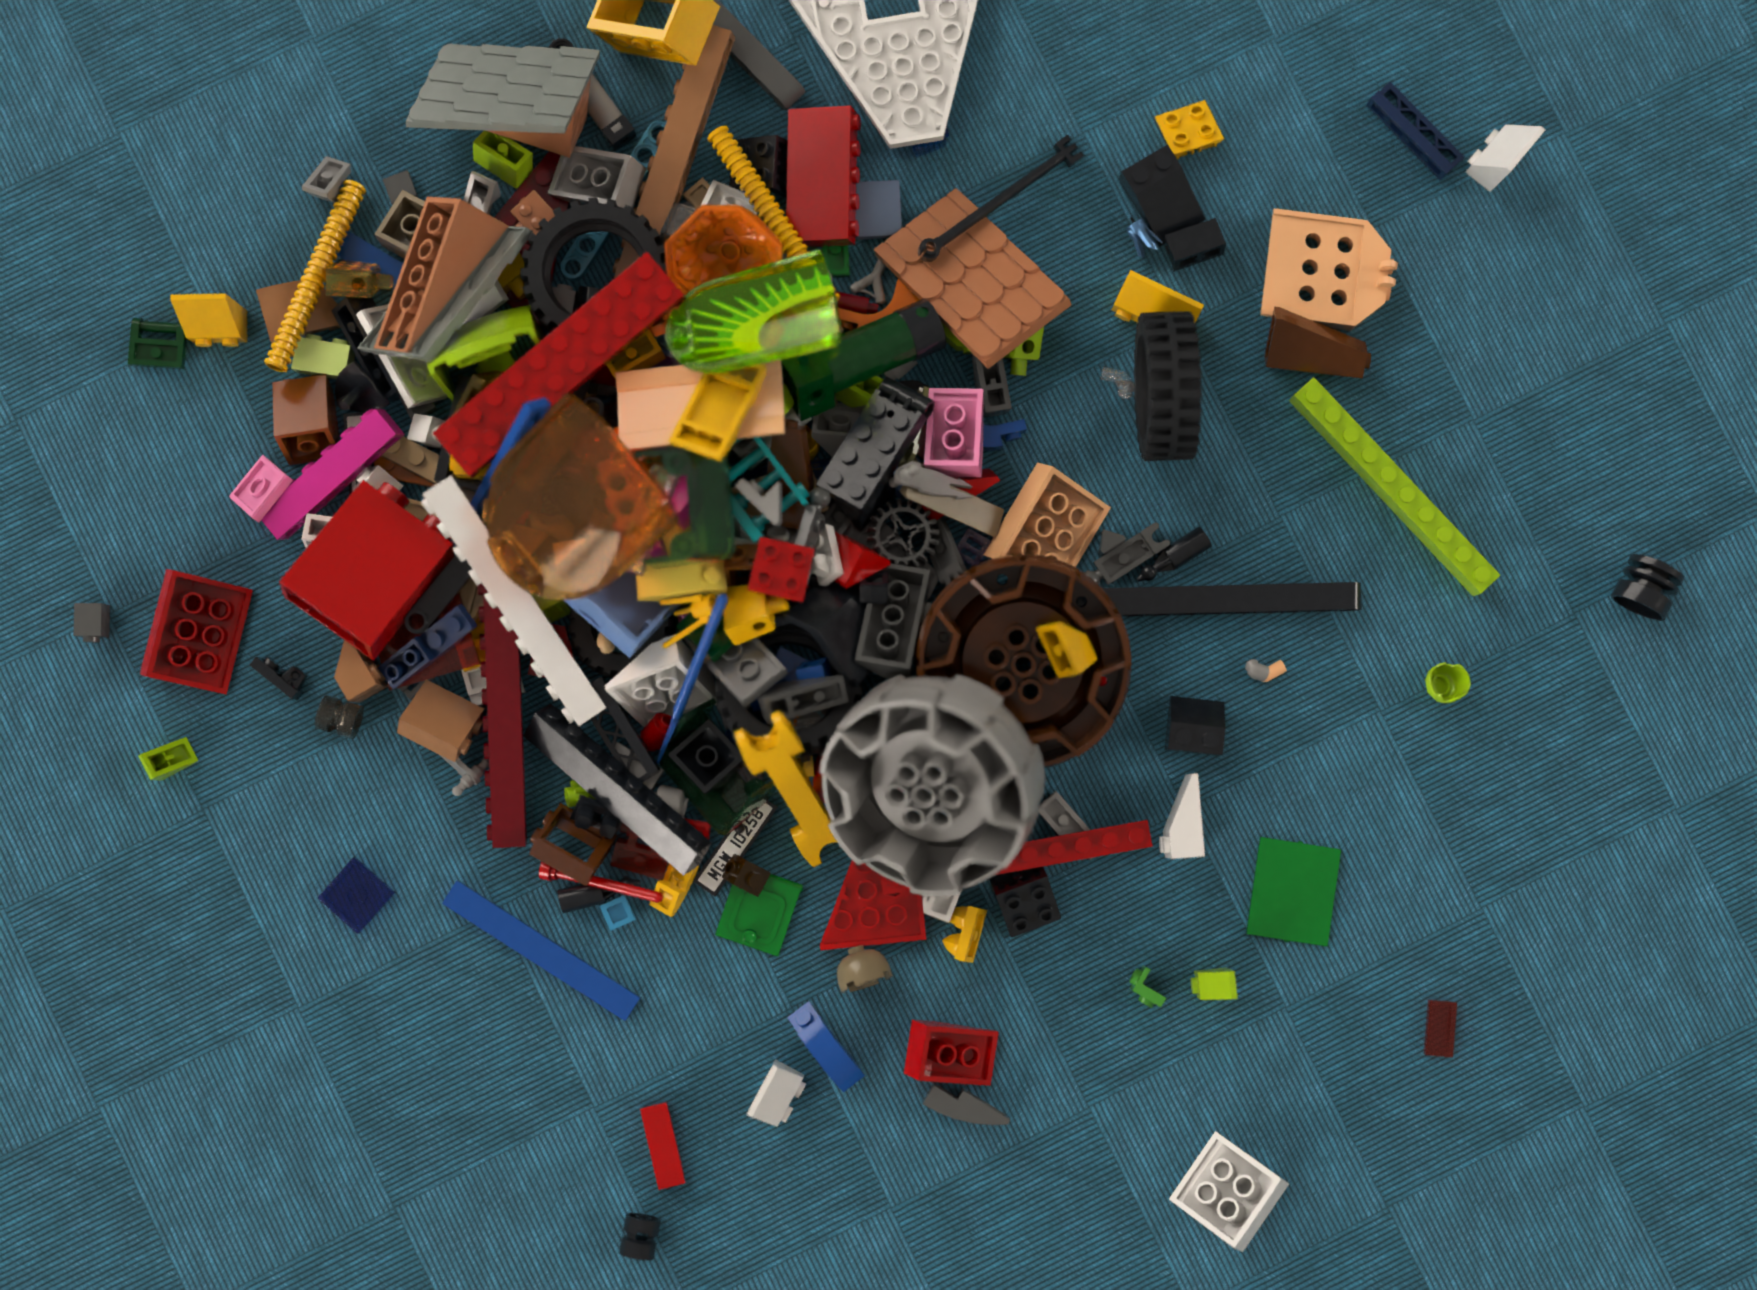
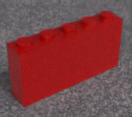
(823, 174)

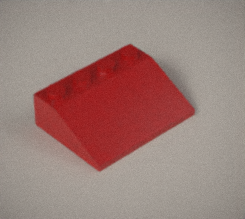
(196, 631)

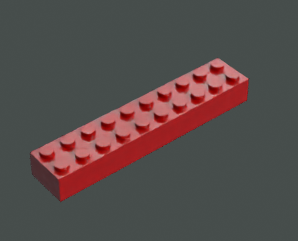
(561, 361)

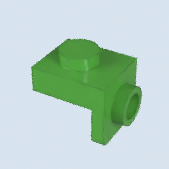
(1147, 995)

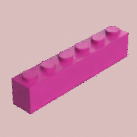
(332, 472)

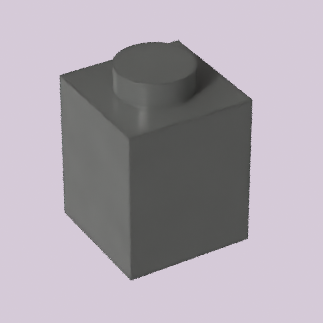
(91, 621)

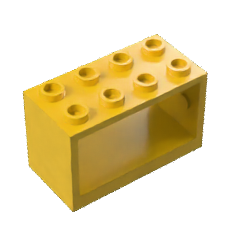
(678, 42)

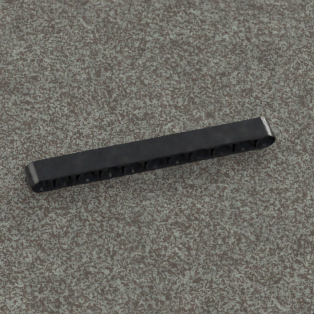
(1235, 599)

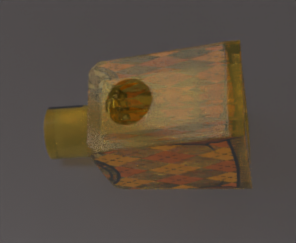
(356, 279)

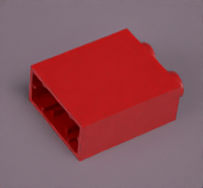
(368, 567)

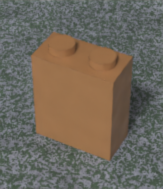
(441, 721)

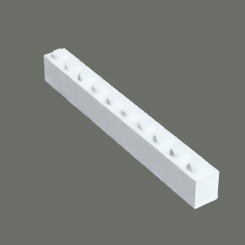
(516, 604)

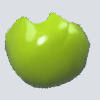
(1447, 682)

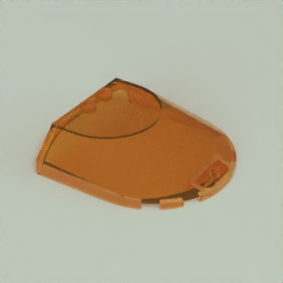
(572, 506)

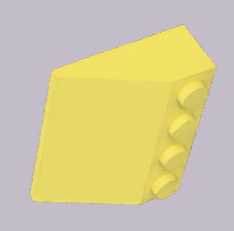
(680, 580)

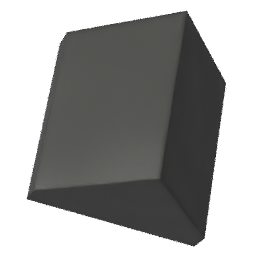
(1109, 541)

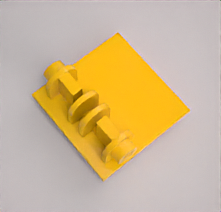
(1189, 129)

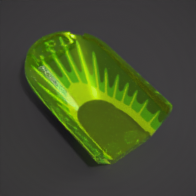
(756, 316)

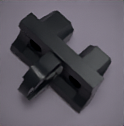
(588, 813)

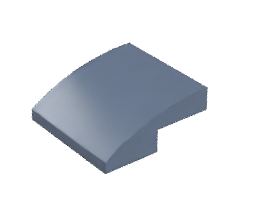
(879, 209)

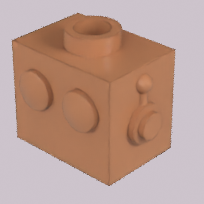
(531, 211)

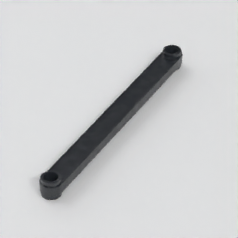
(452, 578)

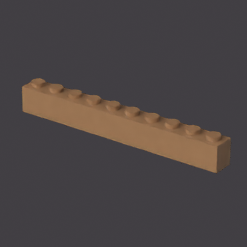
(680, 137)

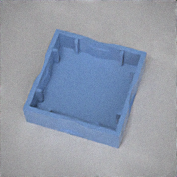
(621, 616)

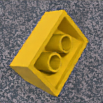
(1147, 296)

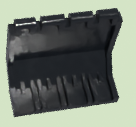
(835, 621)

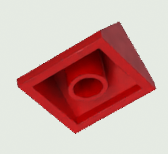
(857, 561)

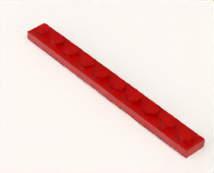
(1066, 849)

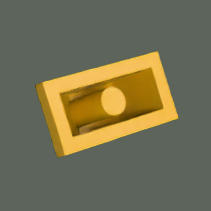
(1066, 648)

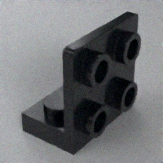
(770, 160)
(1025, 900)

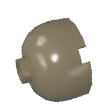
(862, 969)

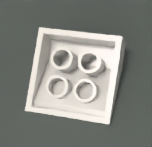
(655, 680)
(1228, 1191)

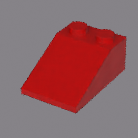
(950, 1053)

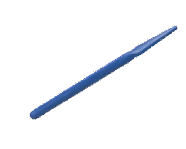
(695, 668)

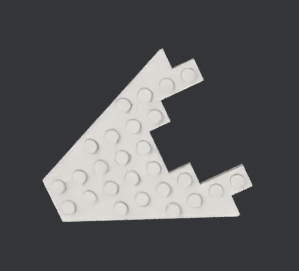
(896, 65)

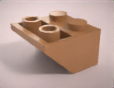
(358, 675)

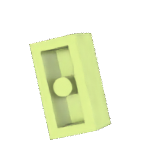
(322, 357)

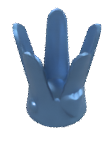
(1140, 230)

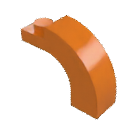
(901, 298)

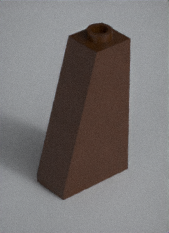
(1313, 347)
(794, 455)

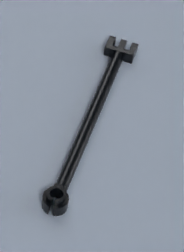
(1063, 155)

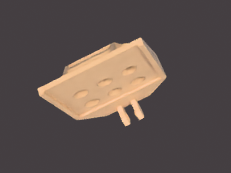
(1365, 267)

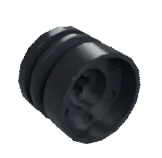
(1649, 582)

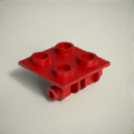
(781, 569)

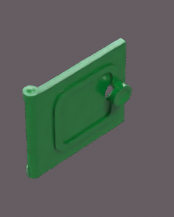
(766, 915)

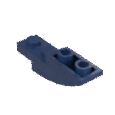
(428, 646)

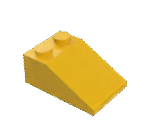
(211, 319)

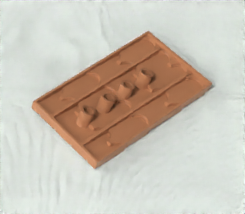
(978, 282)

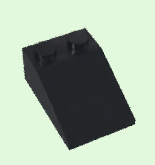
(1161, 193)

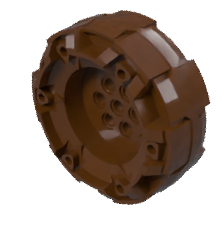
(980, 613)

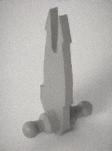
(928, 481)
(469, 776)

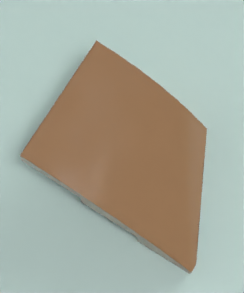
(276, 299)

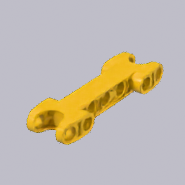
(777, 756)

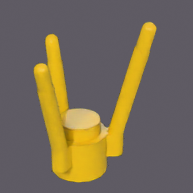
(700, 608)

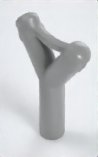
(874, 279)

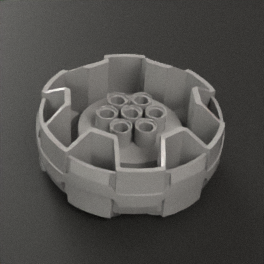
(980, 756)

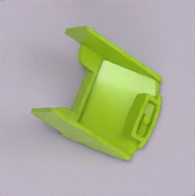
(482, 340)

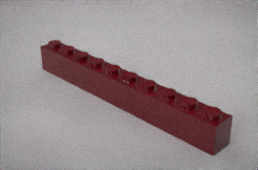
(504, 730)

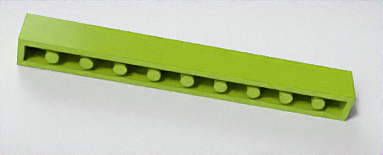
(1394, 487)

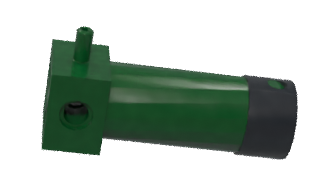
(861, 355)

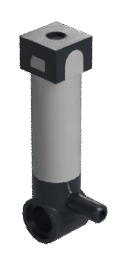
(603, 110)

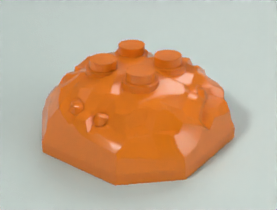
(718, 244)

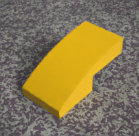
(674, 889)

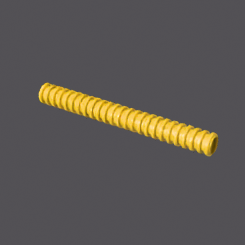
(756, 192)
(315, 276)

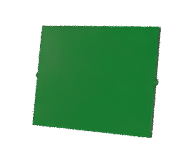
(1293, 891)

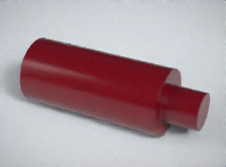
(856, 303)

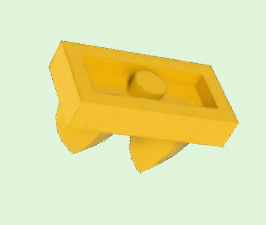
(965, 944)

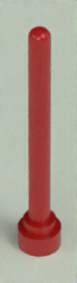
(549, 873)

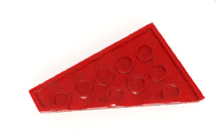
(868, 916)

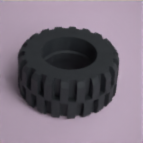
(608, 665)

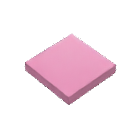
(260, 488)

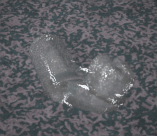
(1121, 379)

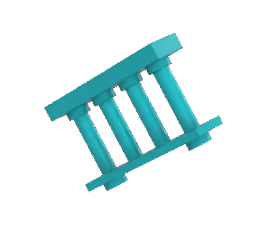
(755, 525)

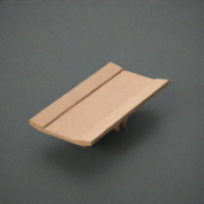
(656, 397)

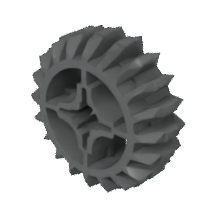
(890, 541)

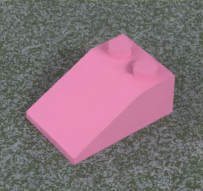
(955, 432)

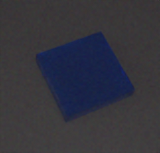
(356, 895)

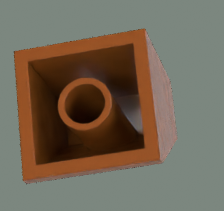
(304, 418)

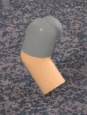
(1262, 672)

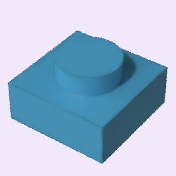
(617, 912)

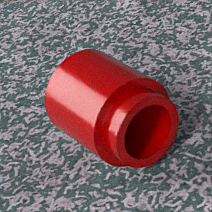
(655, 731)

